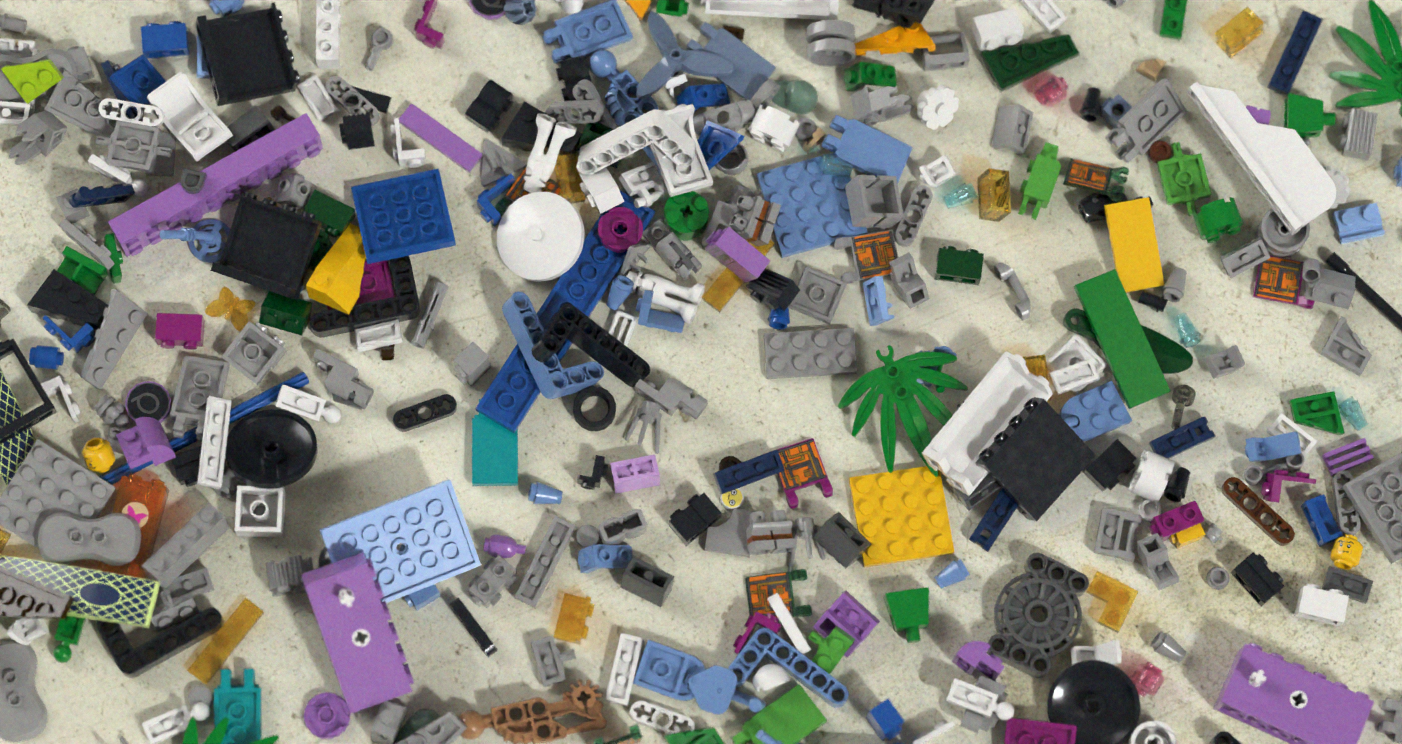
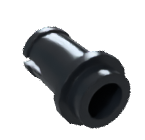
(1153, 301)

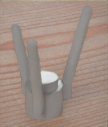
(648, 413)
(805, 529)

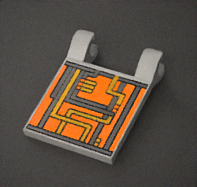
(870, 255)

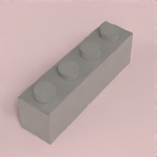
(185, 546)

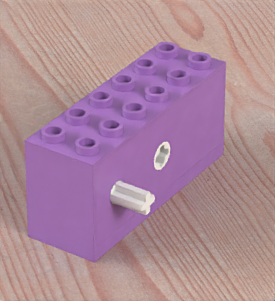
(368, 661)
(1291, 701)

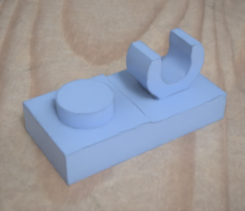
(876, 301)

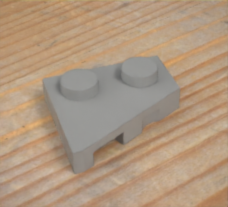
(1346, 348)

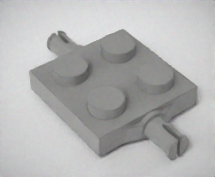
(133, 146)

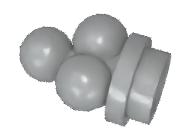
(111, 412)

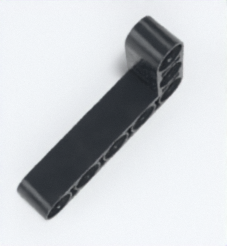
(375, 307)
(594, 341)
(159, 642)

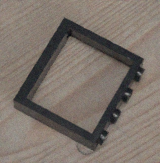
(37, 414)

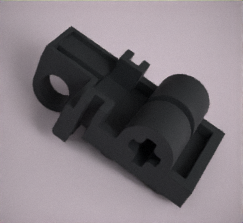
(902, 11)

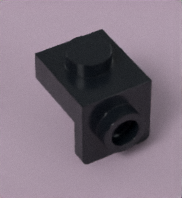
(599, 470)

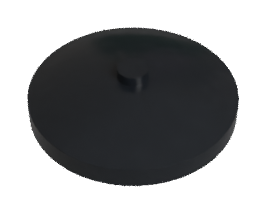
(271, 449)
(1097, 700)

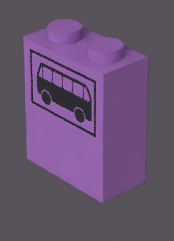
(736, 254)

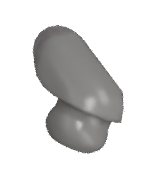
(112, 438)

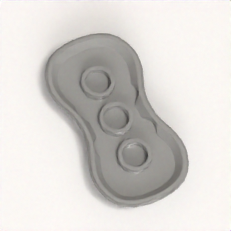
(59, 57)
(108, 539)
(21, 708)

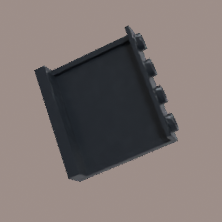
(247, 55)
(269, 246)
(1036, 457)

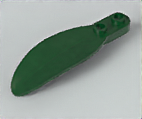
(1169, 354)

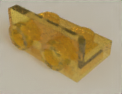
(572, 619)

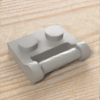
(1110, 533)

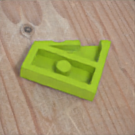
(32, 78)

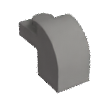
(907, 281)
(1155, 561)

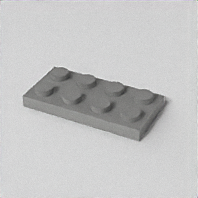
(810, 353)

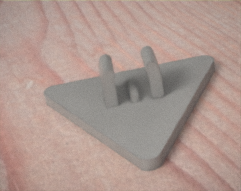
(497, 163)
(633, 255)

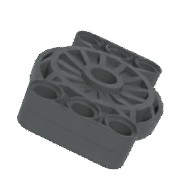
(1035, 637)

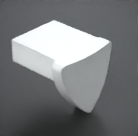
(27, 629)

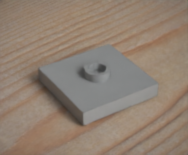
(818, 295)

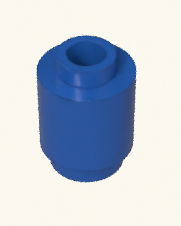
(46, 357)

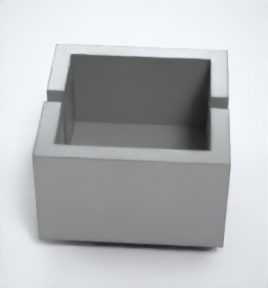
(874, 201)

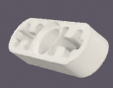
(146, 121)
(789, 623)
(658, 710)

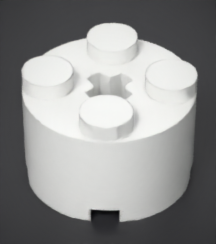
(773, 127)
(1151, 476)
(1152, 731)

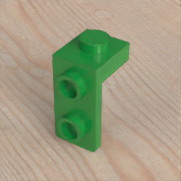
(869, 74)

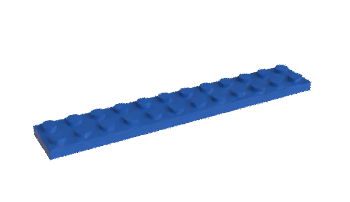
(582, 286)

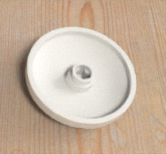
(540, 236)

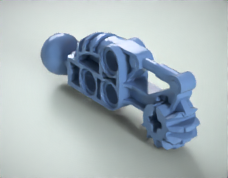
(621, 106)

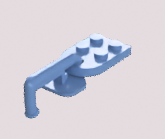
(1095, 412)
(669, 674)

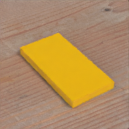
(1134, 244)

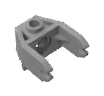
(878, 105)
(42, 135)

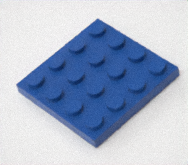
(403, 216)

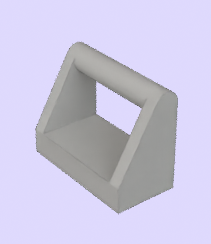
(949, 60)

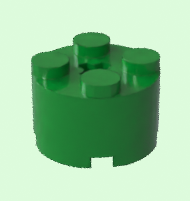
(1218, 219)
(695, 223)

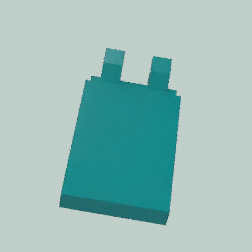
(493, 453)
(241, 706)

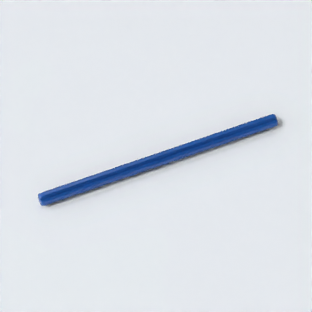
(235, 414)

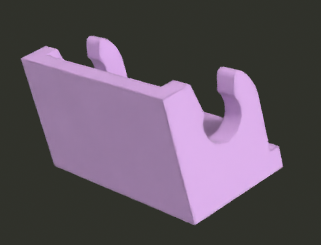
(635, 474)

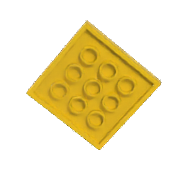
(901, 516)

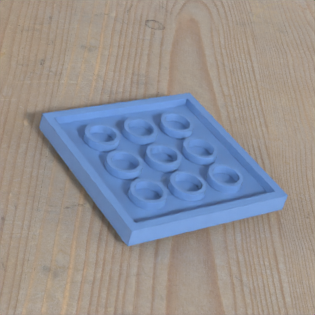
(811, 209)

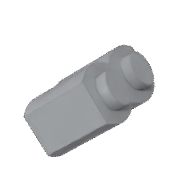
(629, 526)

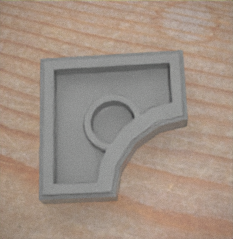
(731, 536)

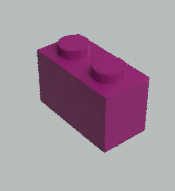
(179, 330)

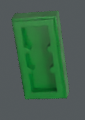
(116, 257)

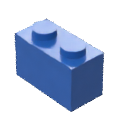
(165, 40)
(885, 720)

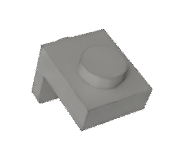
(1225, 362)

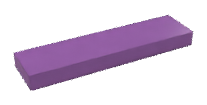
(440, 138)

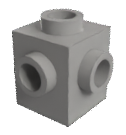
(293, 191)

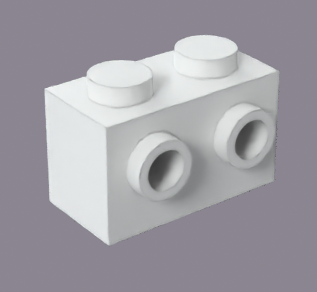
(997, 29)
(601, 189)
(1322, 605)

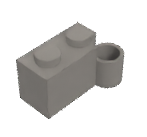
(1327, 285)
(975, 721)

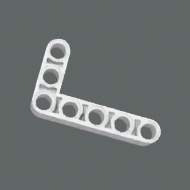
(644, 130)

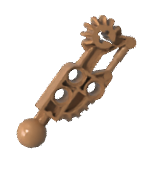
(525, 729)

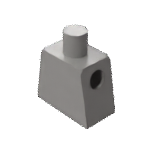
(388, 722)

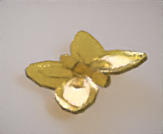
(234, 308)

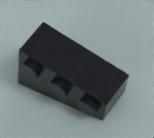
(524, 130)
(67, 301)

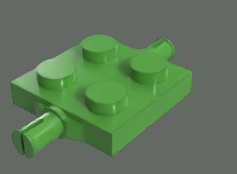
(1184, 179)

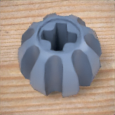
(520, 11)

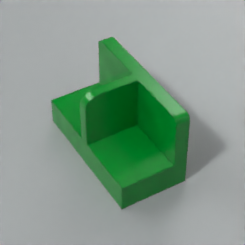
(82, 270)

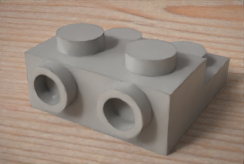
(254, 352)

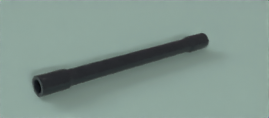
(1341, 266)

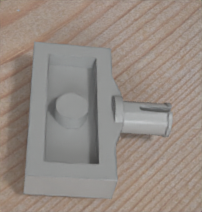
(173, 610)
(550, 660)

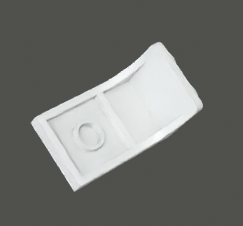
(189, 117)
(678, 178)

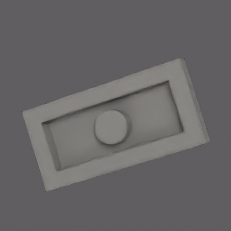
(1245, 257)

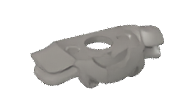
(739, 112)

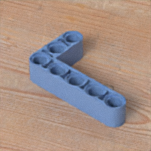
(550, 376)
(788, 663)

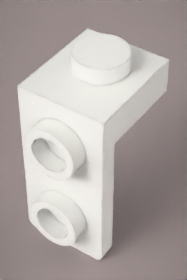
(409, 158)
(57, 385)
(1106, 652)
(940, 728)

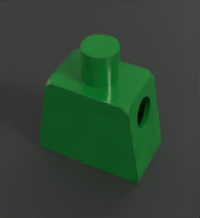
(1306, 115)
(909, 611)

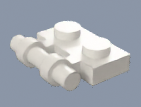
(643, 178)

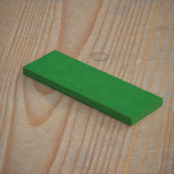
(1122, 339)

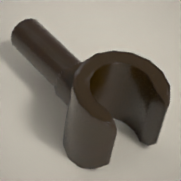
(279, 112)
(387, 352)

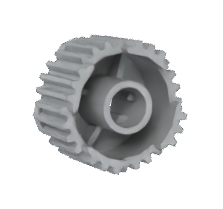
(287, 575)

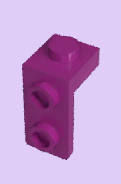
(428, 36)
(1272, 486)
(1176, 520)
(768, 621)

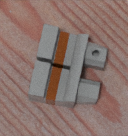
(757, 219)
(769, 536)

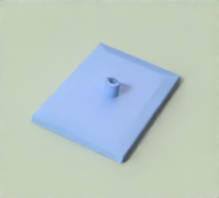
(430, 534)

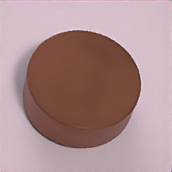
(1160, 151)

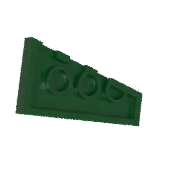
(1023, 62)

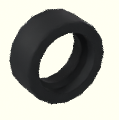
(591, 425)

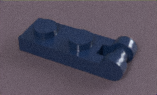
(101, 196)
(1182, 439)
(994, 520)

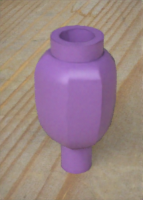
(502, 546)

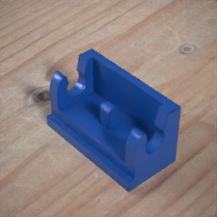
(1321, 520)

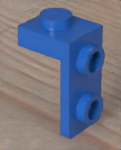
(704, 96)
(488, 211)
(81, 339)

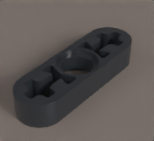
(421, 422)
(473, 627)

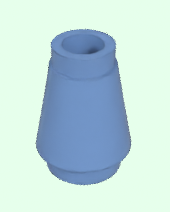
(619, 291)
(544, 494)
(952, 574)

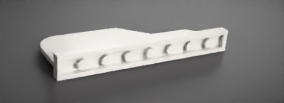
(1270, 156)

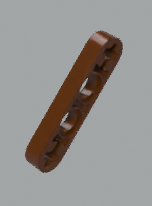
(1255, 514)

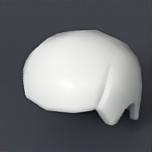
(769, 677)

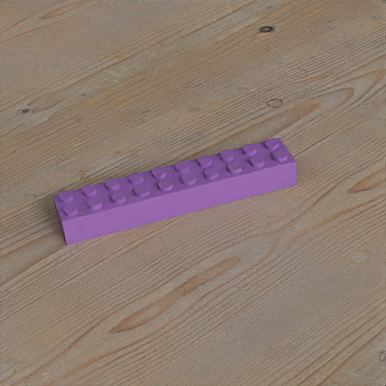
(231, 175)

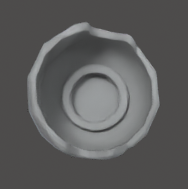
(734, 161)

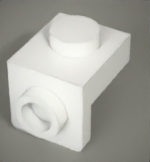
(938, 172)

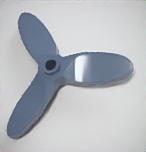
(676, 59)

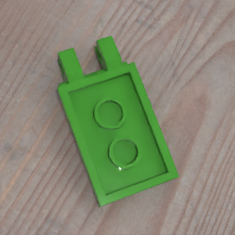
(785, 720)

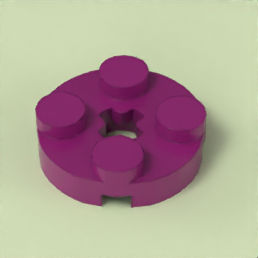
(611, 220)

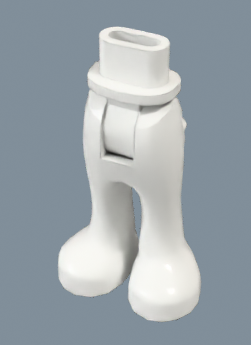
(542, 165)
(661, 286)

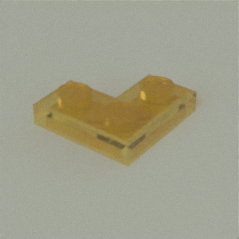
(1118, 599)

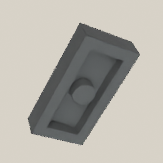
(1351, 585)

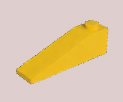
(340, 272)

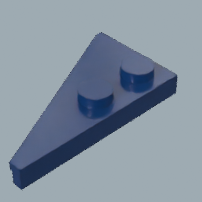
(717, 142)

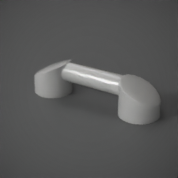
(1006, 272)
(1254, 474)

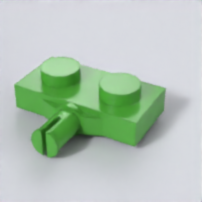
(830, 648)

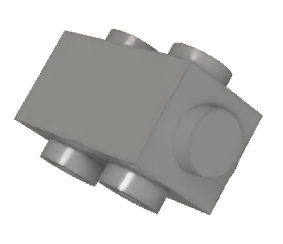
(487, 587)

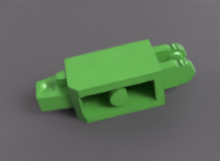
(1042, 179)

